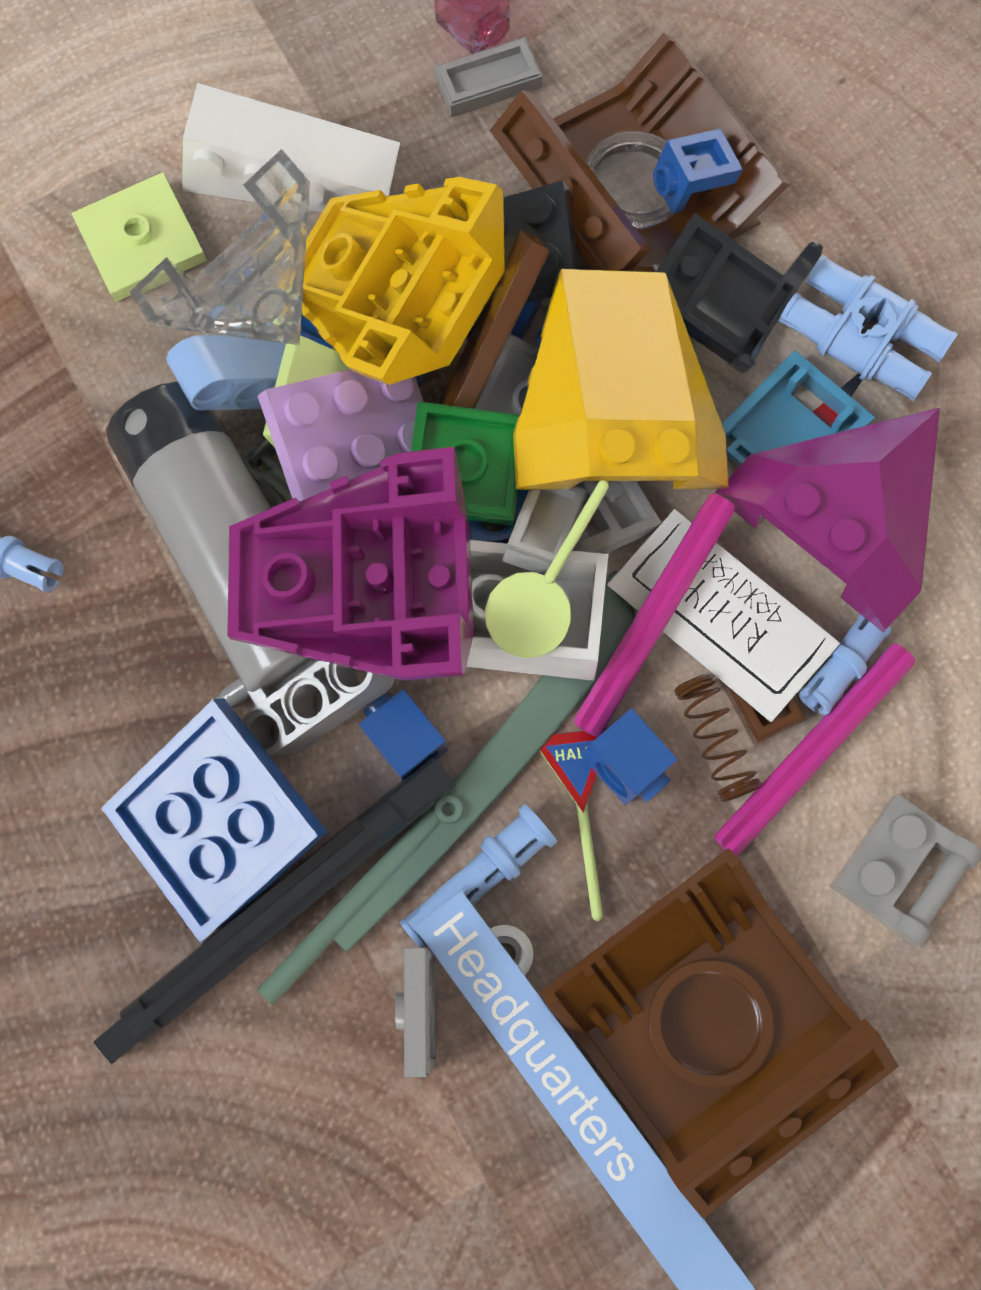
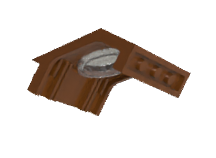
(612, 147)

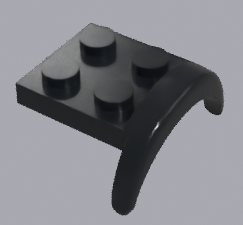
(547, 215)
(728, 292)

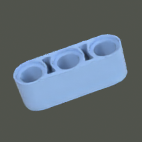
(225, 370)

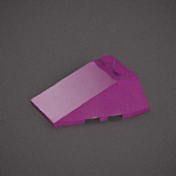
(362, 572)

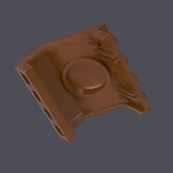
(717, 1032)

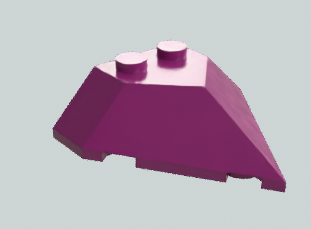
(852, 505)

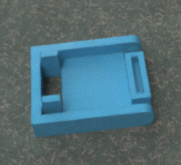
(778, 419)

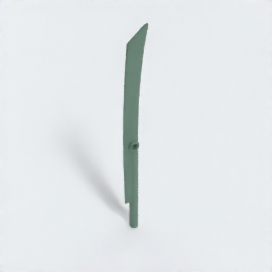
(448, 819)

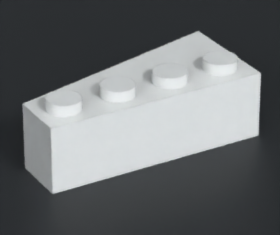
(236, 136)

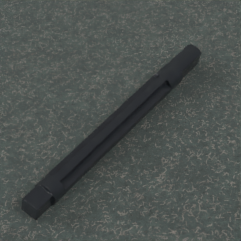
(275, 909)

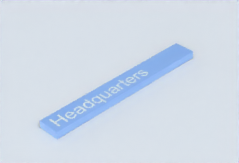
(578, 1099)

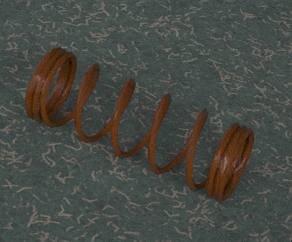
(685, 691)

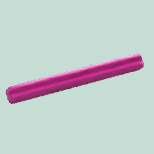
(654, 615)
(814, 749)

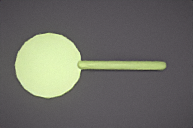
(530, 610)

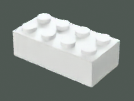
(584, 585)

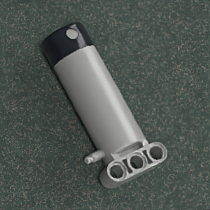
(193, 492)

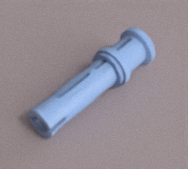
(499, 859)

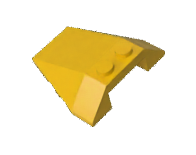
(403, 274)
(617, 390)

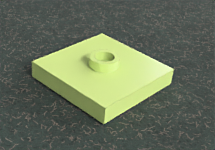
(136, 232)

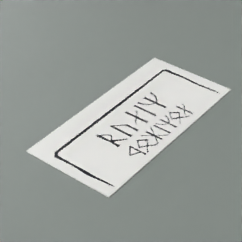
(731, 621)

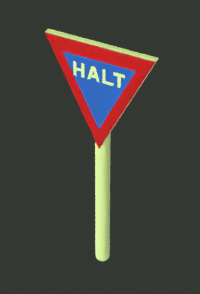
(577, 777)

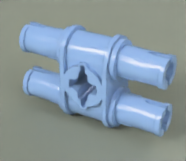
(868, 352)

